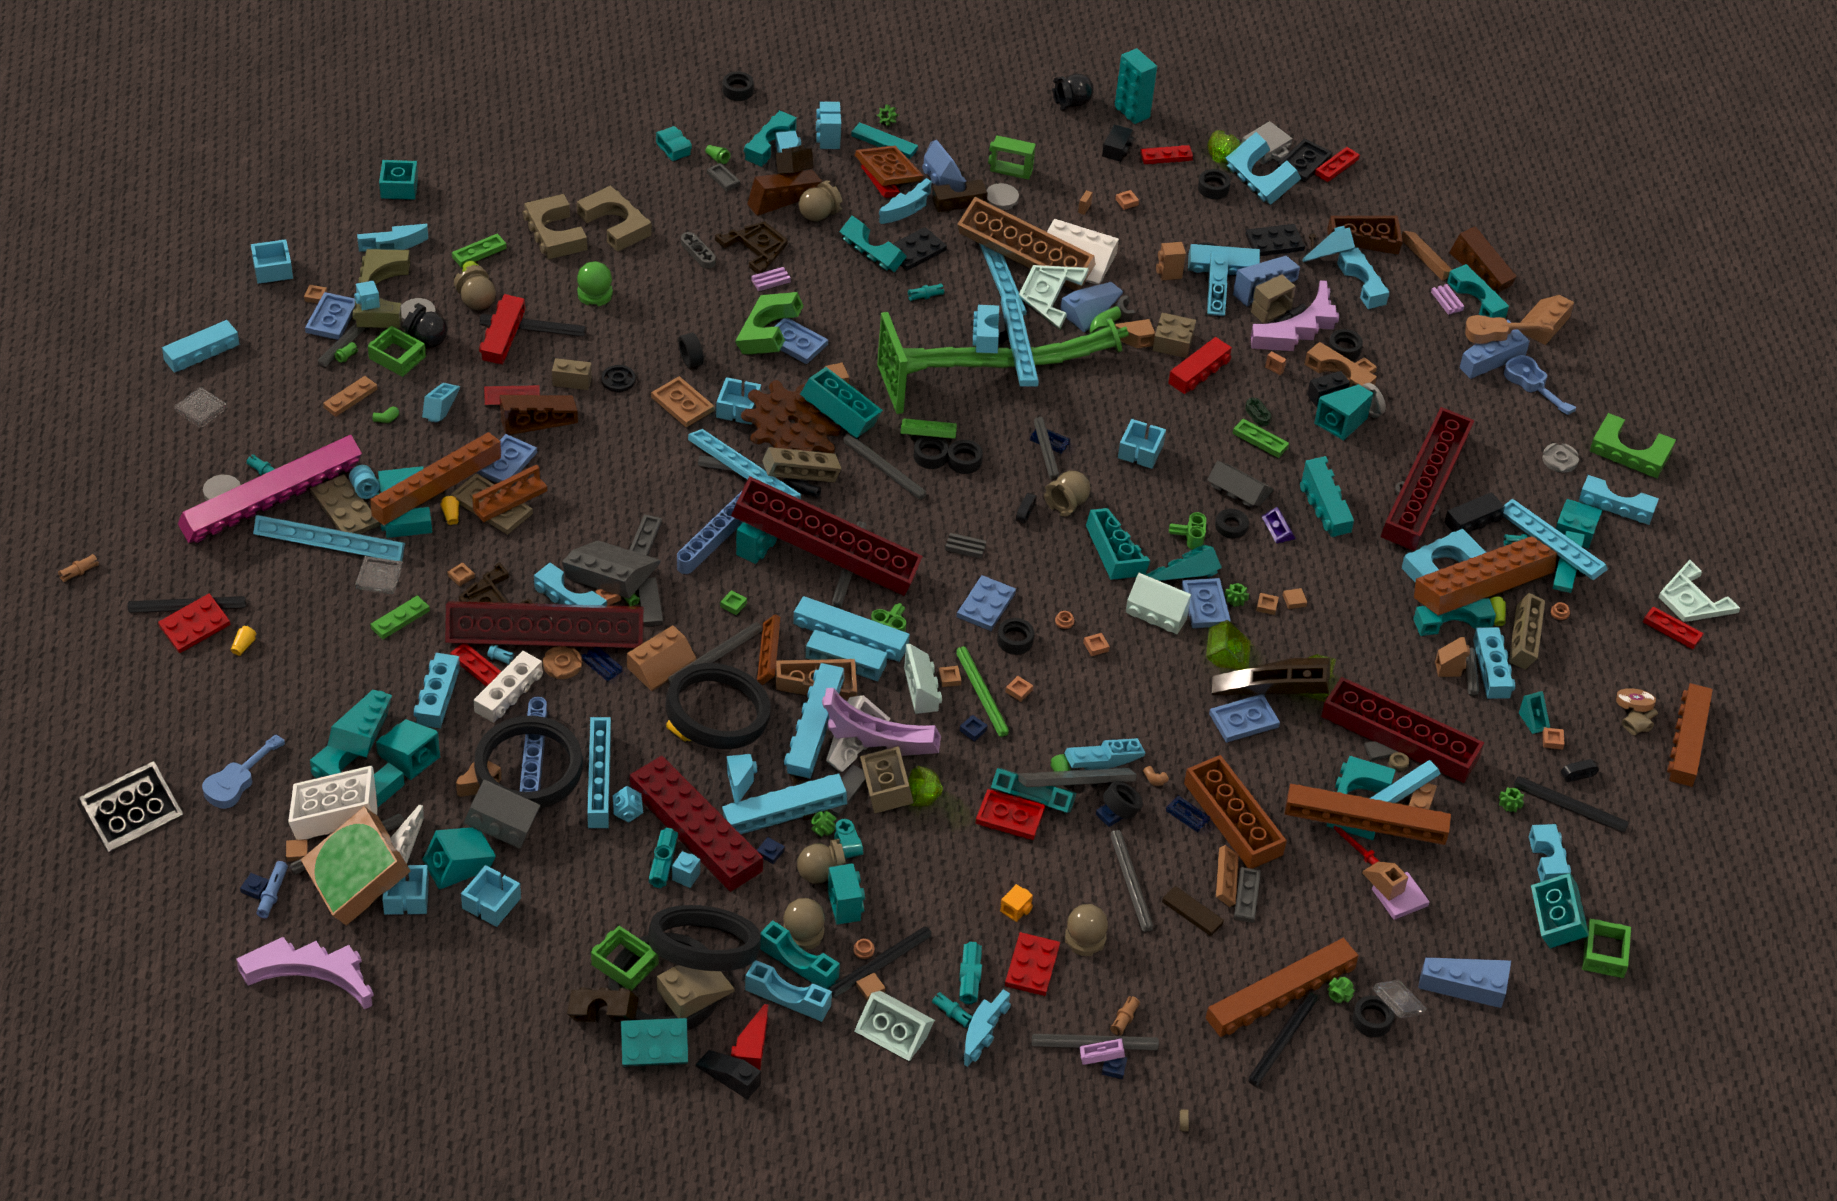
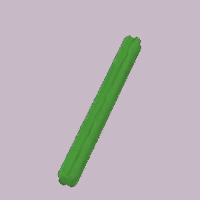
(982, 691)

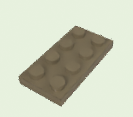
(344, 506)
(504, 522)

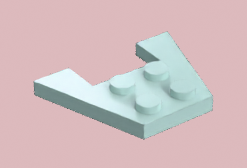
(1044, 286)
(1689, 601)

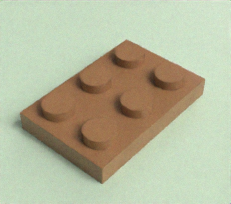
(682, 401)

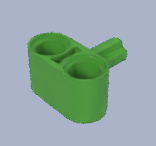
(1194, 530)
(892, 618)

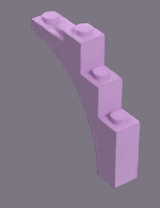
(1285, 334)
(873, 732)
(312, 961)

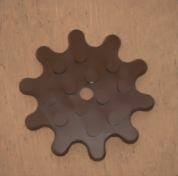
(773, 418)

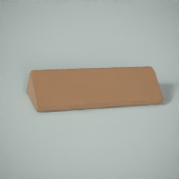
(1426, 254)

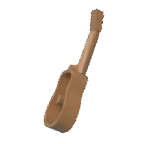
(1486, 329)

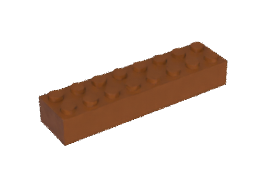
(1485, 575)

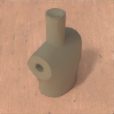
(1639, 722)

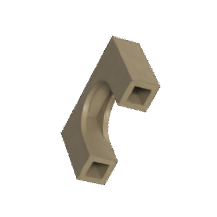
(608, 202)
(551, 242)

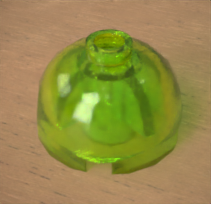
(1221, 145)
(924, 786)

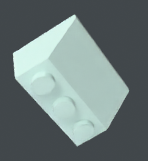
(1158, 603)
(921, 680)
(893, 1025)

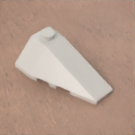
(845, 750)
(406, 835)

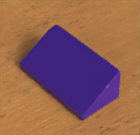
(1278, 526)

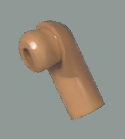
(1155, 779)

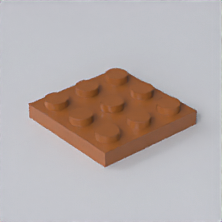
(888, 165)

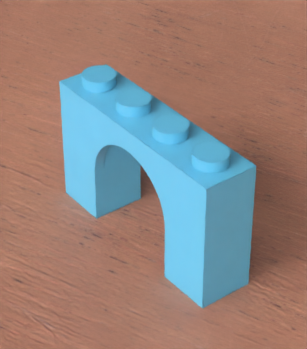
(1269, 186)
(1456, 545)

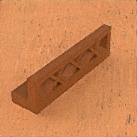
(509, 496)

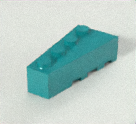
(1326, 497)
(1114, 546)
(361, 724)

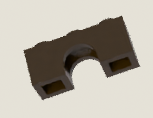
(948, 199)
(586, 1003)

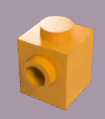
(1016, 903)

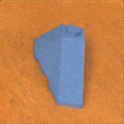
(1089, 302)

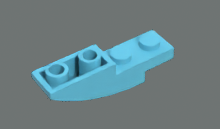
(905, 205)
(398, 239)
(1217, 283)
(1108, 755)
(982, 1025)

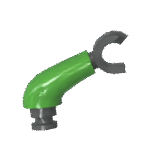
(1115, 313)

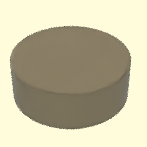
(1398, 761)
(1184, 1120)

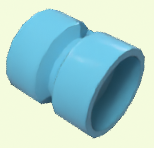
(364, 481)

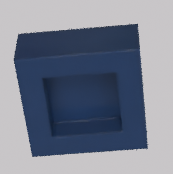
(973, 728)
(1107, 815)
(771, 850)
(254, 886)
(1115, 1067)

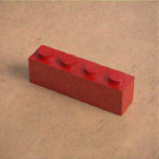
(502, 329)
(1200, 365)

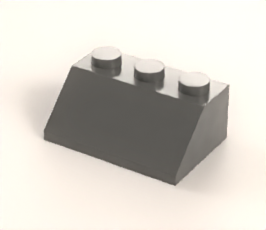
(1239, 484)
(502, 814)

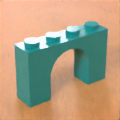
(412, 522)
(333, 761)
(1362, 775)

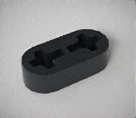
(1026, 508)
(1579, 770)

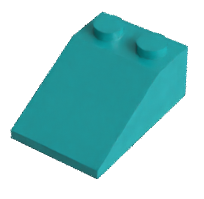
(1579, 519)

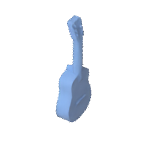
(1526, 373)
(227, 786)

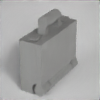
(1276, 139)

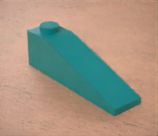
(1196, 563)

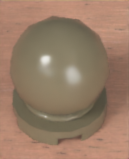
(820, 202)
(475, 288)
(1067, 492)
(816, 859)
(805, 922)
(1086, 930)

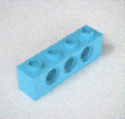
(1493, 663)
(437, 690)

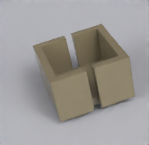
(1273, 298)
(1174, 335)

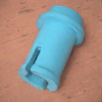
(500, 654)

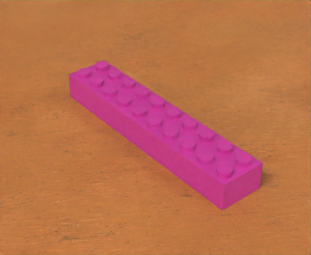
(269, 489)

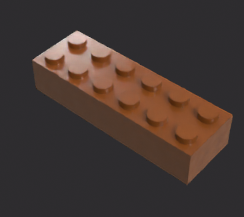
(1235, 812)

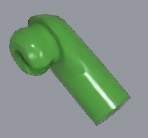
(386, 417)

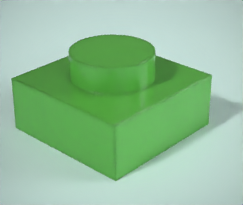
(733, 602)

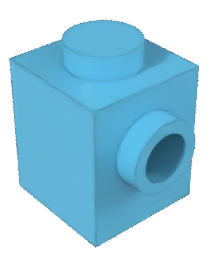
(367, 295)
(686, 869)

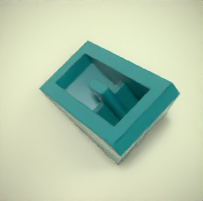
(1534, 712)

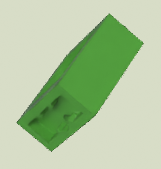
(1016, 147)
(402, 365)
(1603, 963)
(631, 978)

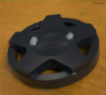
(618, 380)

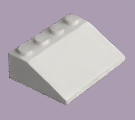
(1098, 244)
(329, 801)

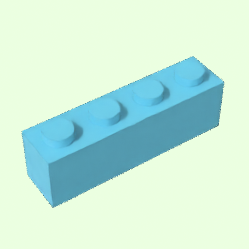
(1200, 256)
(200, 346)
(868, 661)

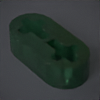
(1255, 413)

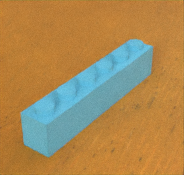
(846, 625)
(814, 722)
(599, 772)
(786, 804)

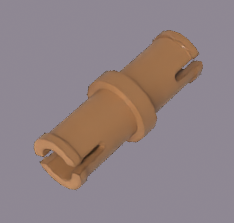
(78, 568)
(1125, 1015)

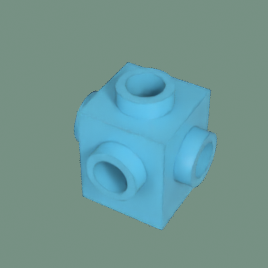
(627, 804)

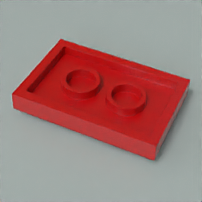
(194, 623)
(1010, 814)
(1032, 964)

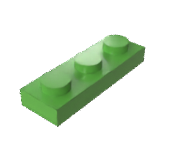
(479, 250)
(1260, 438)
(400, 617)

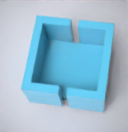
(828, 125)
(271, 261)
(731, 402)
(1135, 446)
(408, 895)
(486, 897)

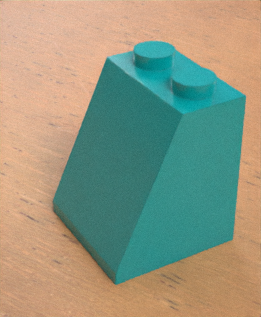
(1343, 410)
(409, 747)
(457, 855)

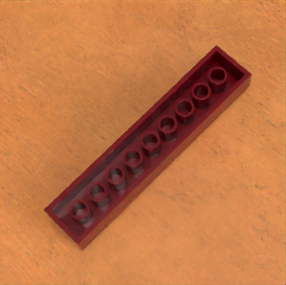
(1427, 479)
(826, 536)
(544, 624)

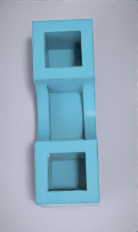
(1548, 841)

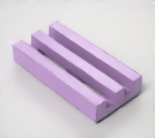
(771, 279)
(1450, 298)
(1102, 1051)

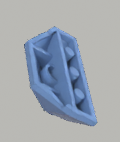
(942, 168)

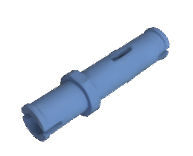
(270, 896)

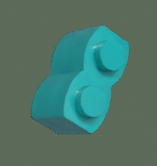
(673, 143)

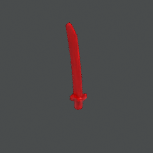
(1368, 856)

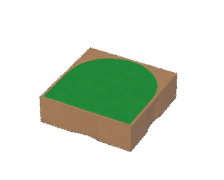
(355, 865)

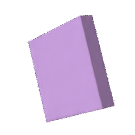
(1405, 903)

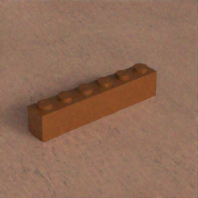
(1690, 734)

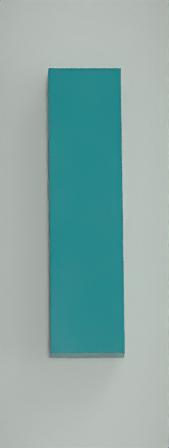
(883, 139)
(1566, 572)

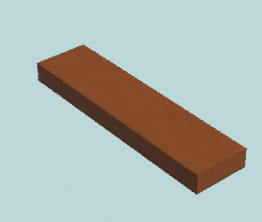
(768, 649)

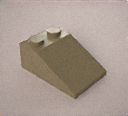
(886, 779)
(691, 989)

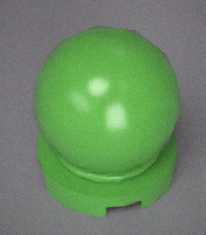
(594, 284)

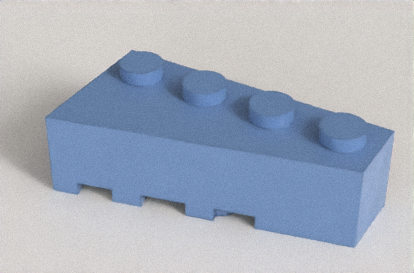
(1252, 276)
(1490, 355)
(1467, 979)

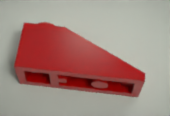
(751, 1040)

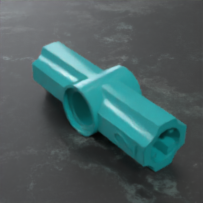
(663, 858)
(970, 973)

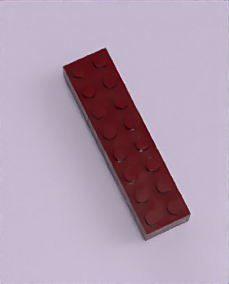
(1402, 729)
(697, 823)

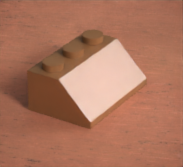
(1553, 310)
(660, 657)

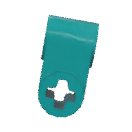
(848, 838)

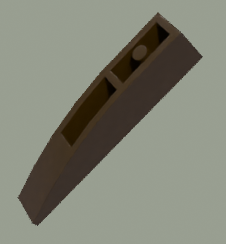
(1278, 677)

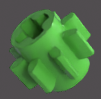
(883, 115)
(1236, 594)
(1511, 799)
(823, 823)
(1341, 990)

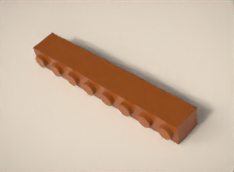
(435, 478)
(1367, 814)
(1281, 987)

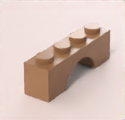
(1324, 359)

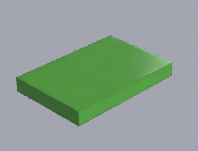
(928, 428)

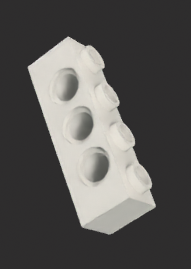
(508, 686)

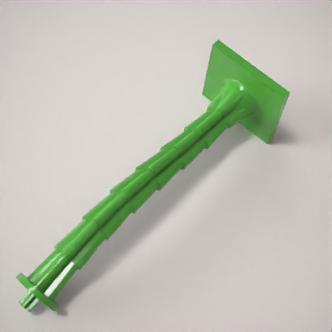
(898, 362)

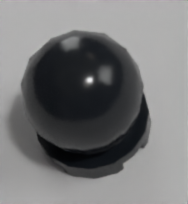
(1073, 90)
(426, 326)

